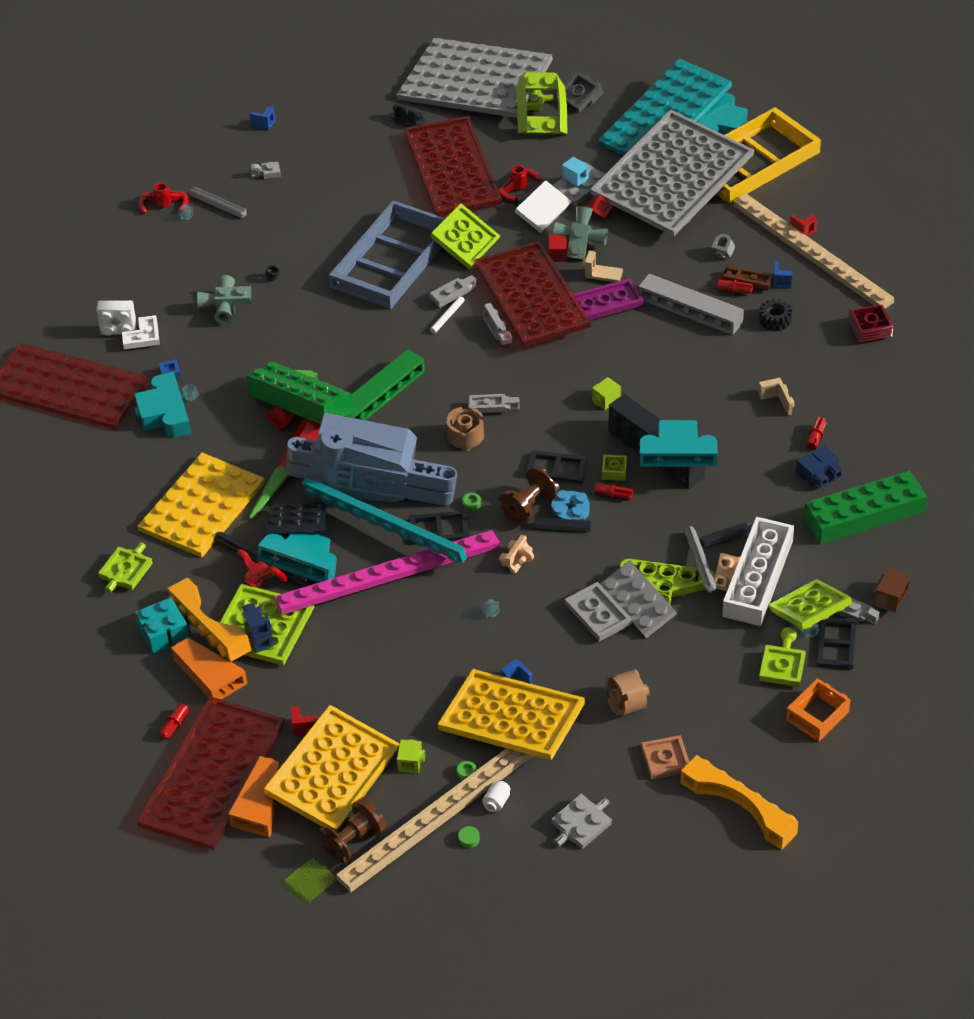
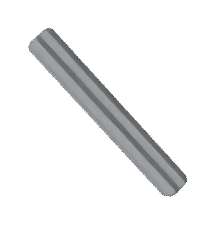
(218, 202)

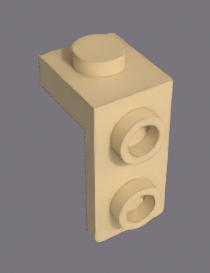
(600, 272)
(775, 388)

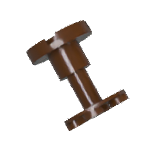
(518, 505)
(363, 821)

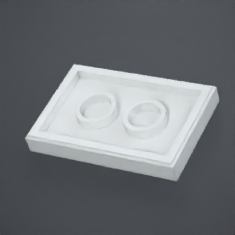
(543, 206)

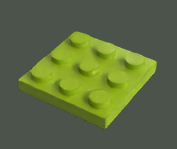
(465, 236)
(810, 604)

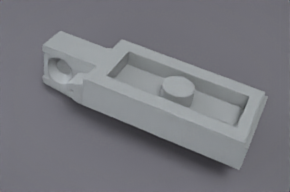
(452, 290)
(495, 325)
(493, 403)
(860, 611)

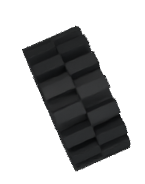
(775, 307)

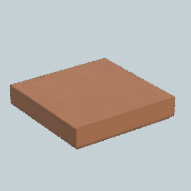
(664, 756)

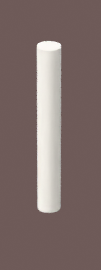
(439, 323)

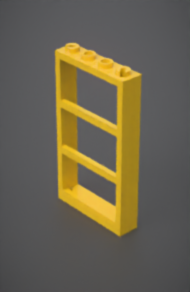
(786, 126)

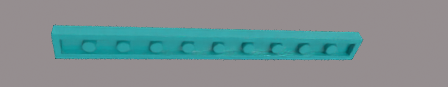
(385, 520)

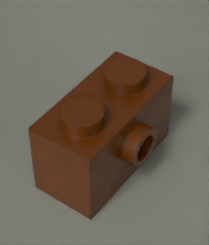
(891, 590)

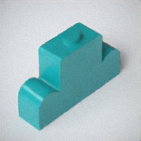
(724, 115)
(163, 407)
(678, 446)
(300, 554)

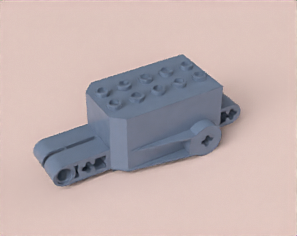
(369, 462)

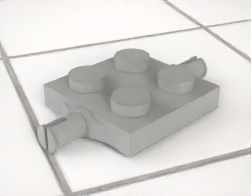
(581, 821)

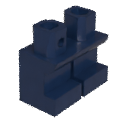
(819, 466)
(257, 628)

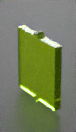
(310, 880)

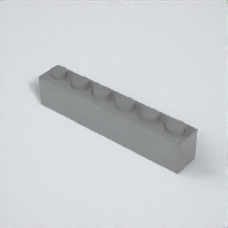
(691, 304)

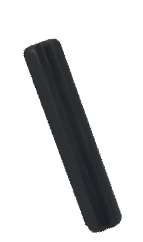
(562, 524)
(726, 534)

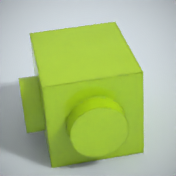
(605, 393)
(410, 756)

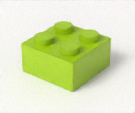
(614, 467)

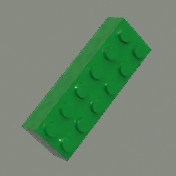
(297, 392)
(865, 507)

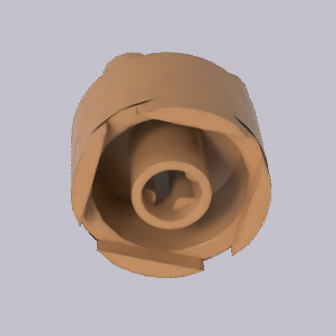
(465, 428)
(626, 692)

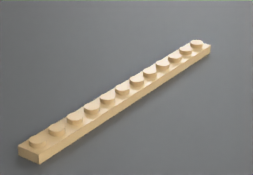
(813, 251)
(430, 818)

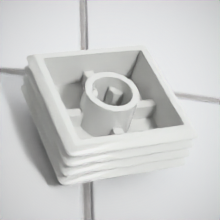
(116, 317)

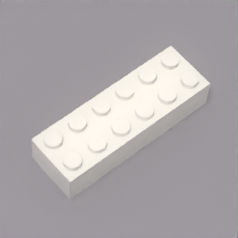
(758, 571)

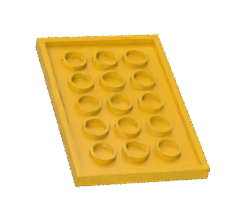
(201, 504)
(511, 714)
(332, 768)

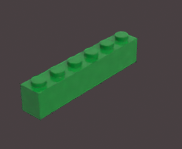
(386, 385)

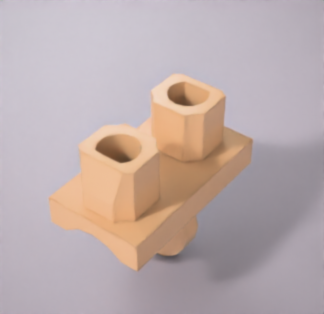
(518, 554)
(725, 571)

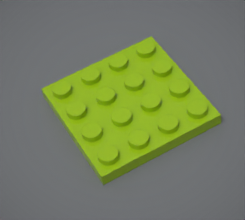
(284, 627)

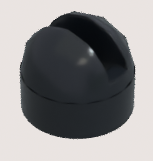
(272, 272)

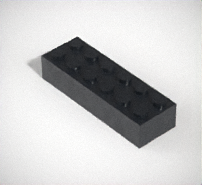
(631, 422)

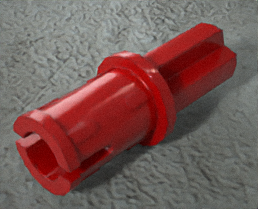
(734, 286)
(816, 433)
(613, 491)
(173, 721)

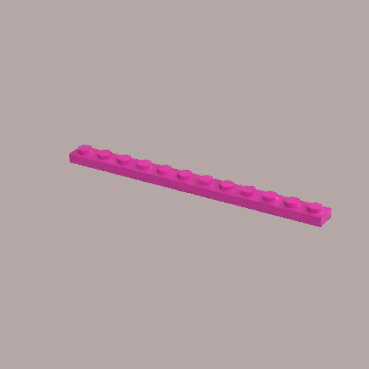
(380, 574)

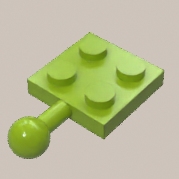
(783, 664)

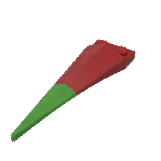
(306, 429)

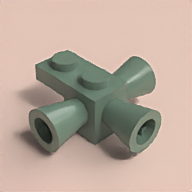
(580, 233)
(225, 298)

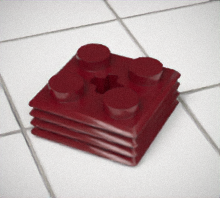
(870, 323)

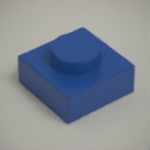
(170, 366)

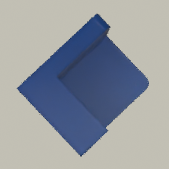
(264, 120)
(782, 278)
(517, 671)

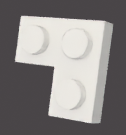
(146, 336)

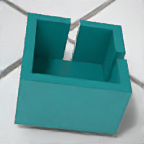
(157, 620)

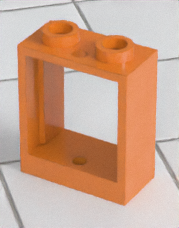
(808, 723)

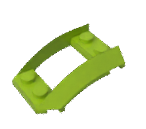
(541, 124)

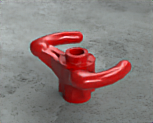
(517, 181)
(162, 197)
(259, 571)

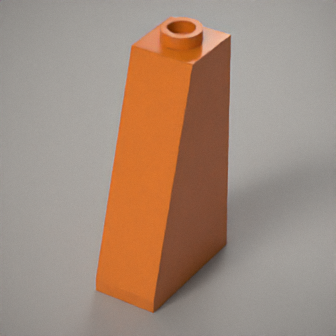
(208, 670)
(254, 809)

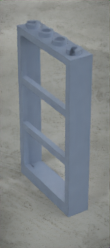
(372, 293)

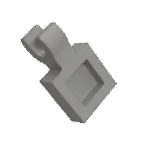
(268, 170)

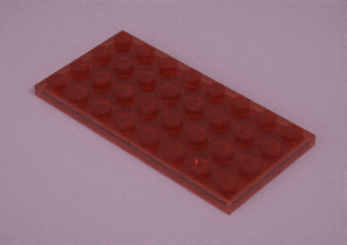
(453, 165)
(532, 293)
(69, 385)
(210, 772)

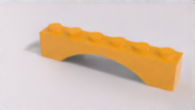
(226, 638)
(704, 778)

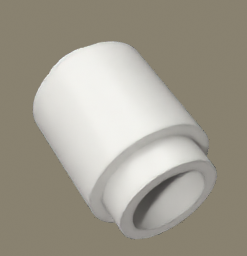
(496, 796)

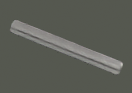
(700, 559)

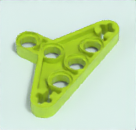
(676, 583)

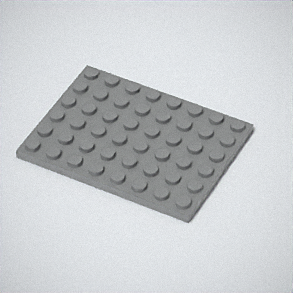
(471, 76)
(672, 172)

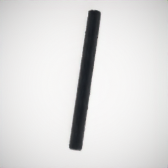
(236, 545)

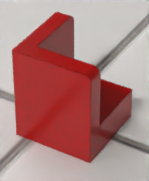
(600, 206)
(805, 226)
(557, 248)
(279, 417)
(303, 724)

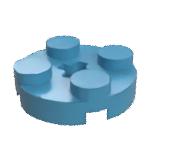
(578, 500)

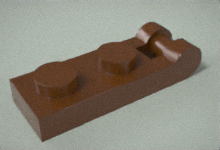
(759, 279)

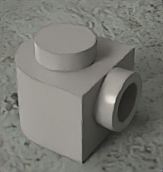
(723, 246)

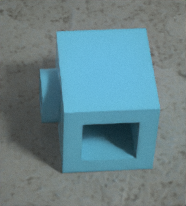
(575, 171)

